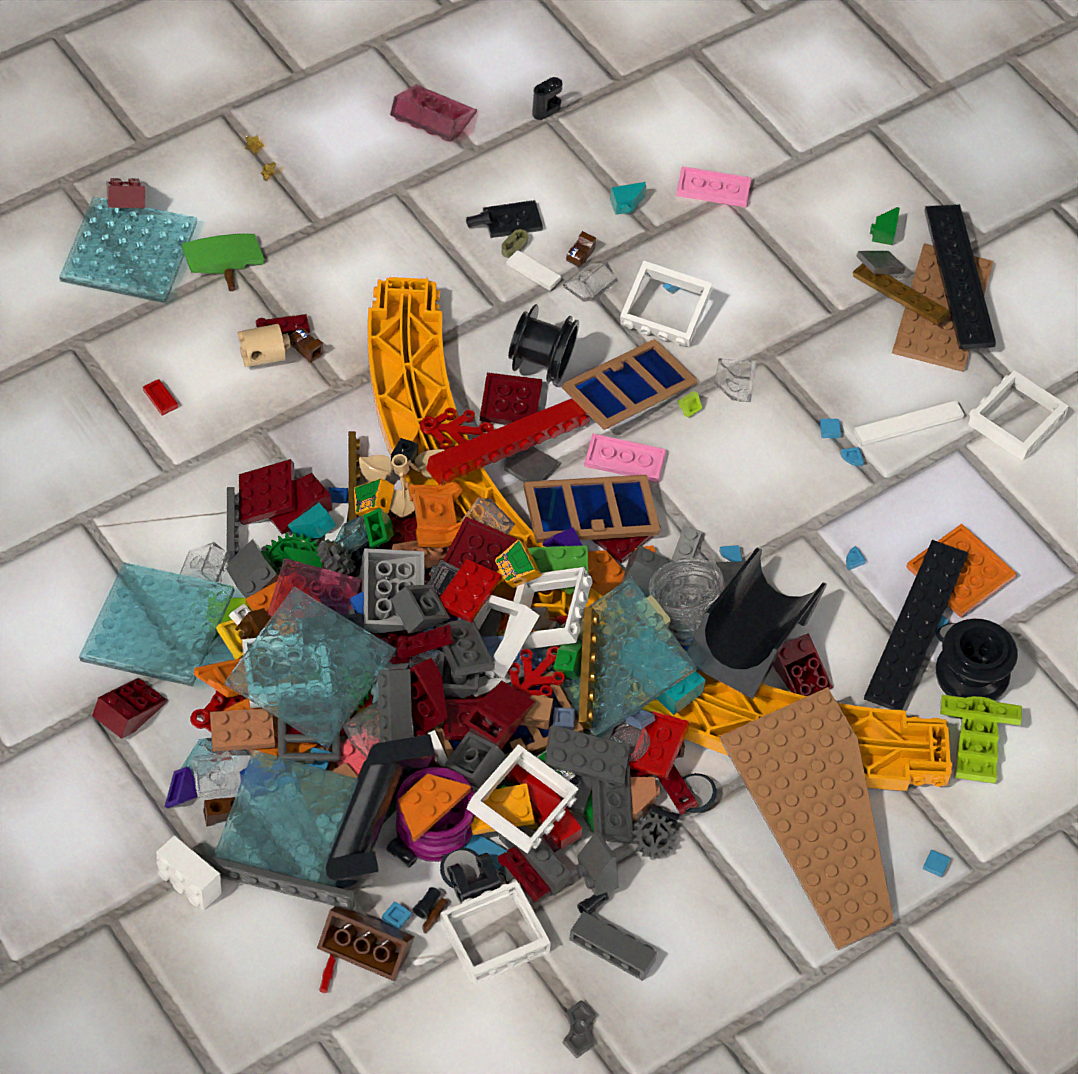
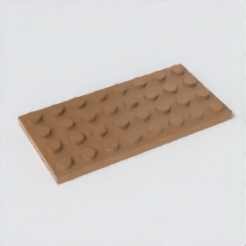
(922, 338)

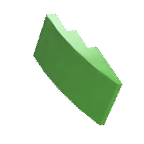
(222, 253)

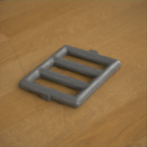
(309, 758)

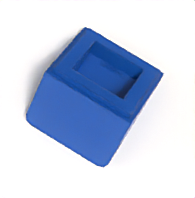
(357, 602)

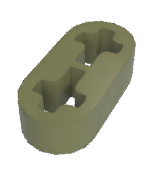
(512, 241)

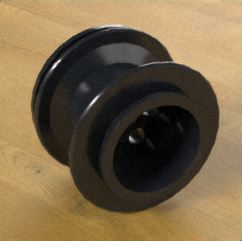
(543, 343)
(987, 667)

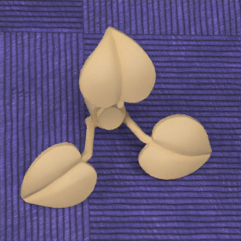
(380, 466)

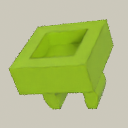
(690, 404)

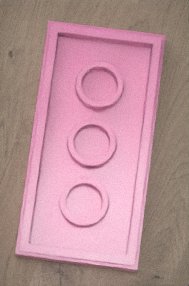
(713, 186)
(624, 457)

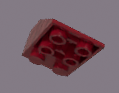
(125, 193)
(801, 667)
(128, 707)
(498, 714)

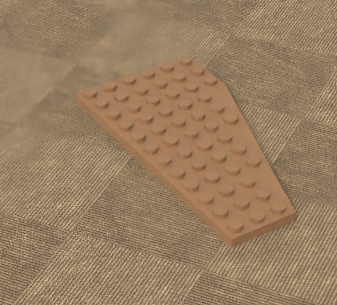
(816, 801)

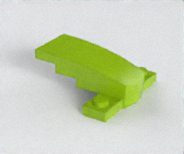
(979, 734)

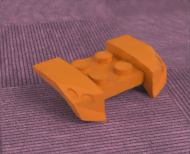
(435, 513)

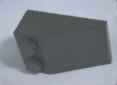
(252, 570)

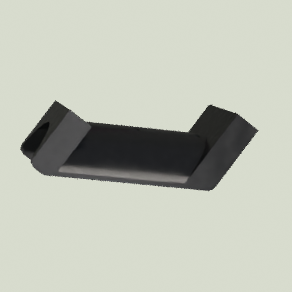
(748, 628)
(352, 855)

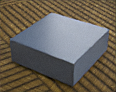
(564, 717)
(640, 719)

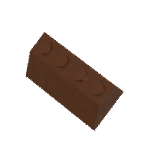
(365, 942)

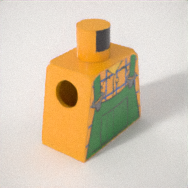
(373, 496)
(517, 565)

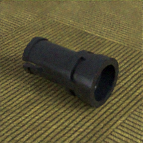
(483, 218)
(662, 812)
(398, 849)
(590, 904)
(425, 905)

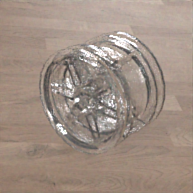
(685, 593)

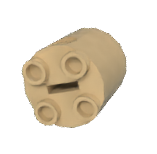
(263, 345)

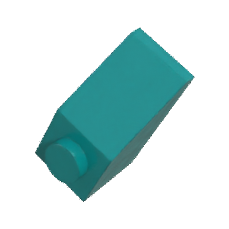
(627, 197)
(313, 523)

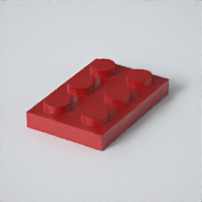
(469, 590)
(665, 742)

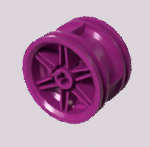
(447, 833)

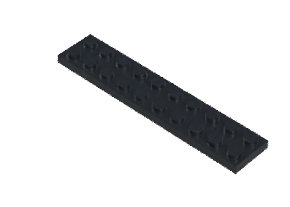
(959, 277)
(916, 626)

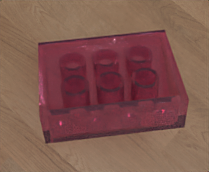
(432, 112)
(321, 584)

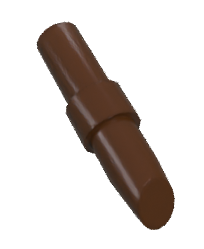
(229, 277)
(434, 915)

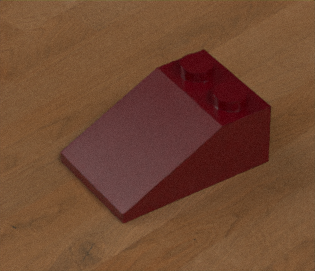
(307, 494)
(427, 695)

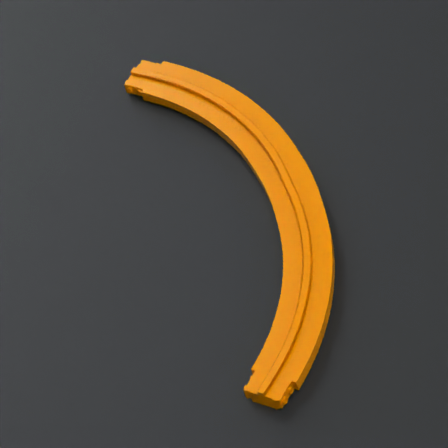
(413, 383)

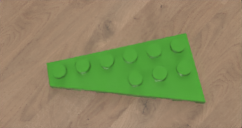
(560, 558)

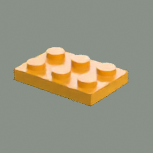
(511, 804)

